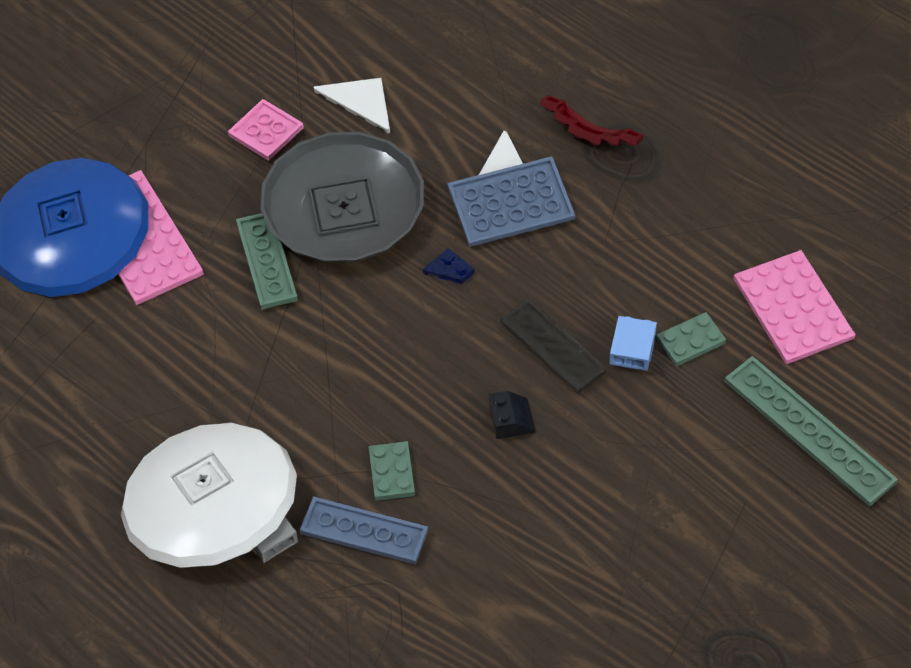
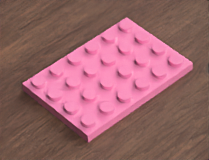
(794, 307)

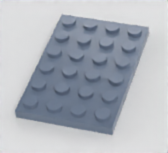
(511, 201)

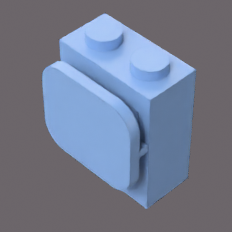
(633, 343)

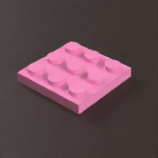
(265, 129)

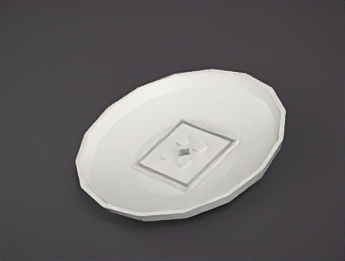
(206, 523)

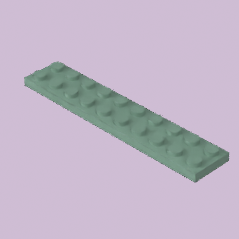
(811, 431)

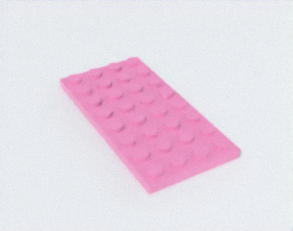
(163, 257)

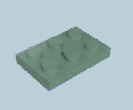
(691, 339)
(391, 471)

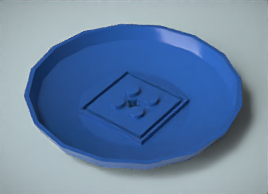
(85, 248)

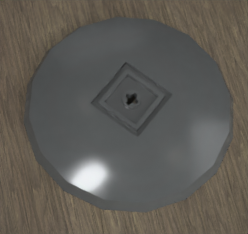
(352, 169)

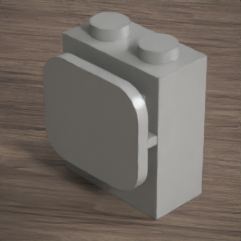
(277, 542)

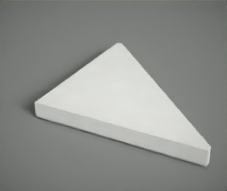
(359, 98)
(502, 156)

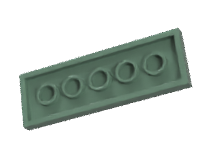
(266, 262)

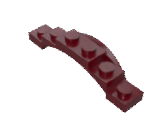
(584, 129)

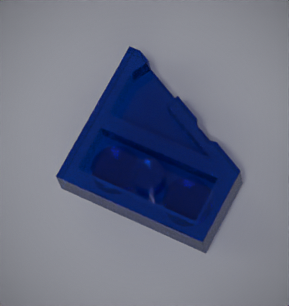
(449, 267)

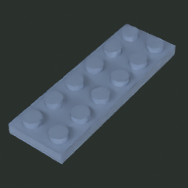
(364, 530)

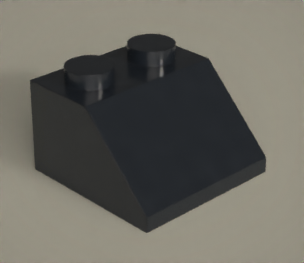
(510, 414)

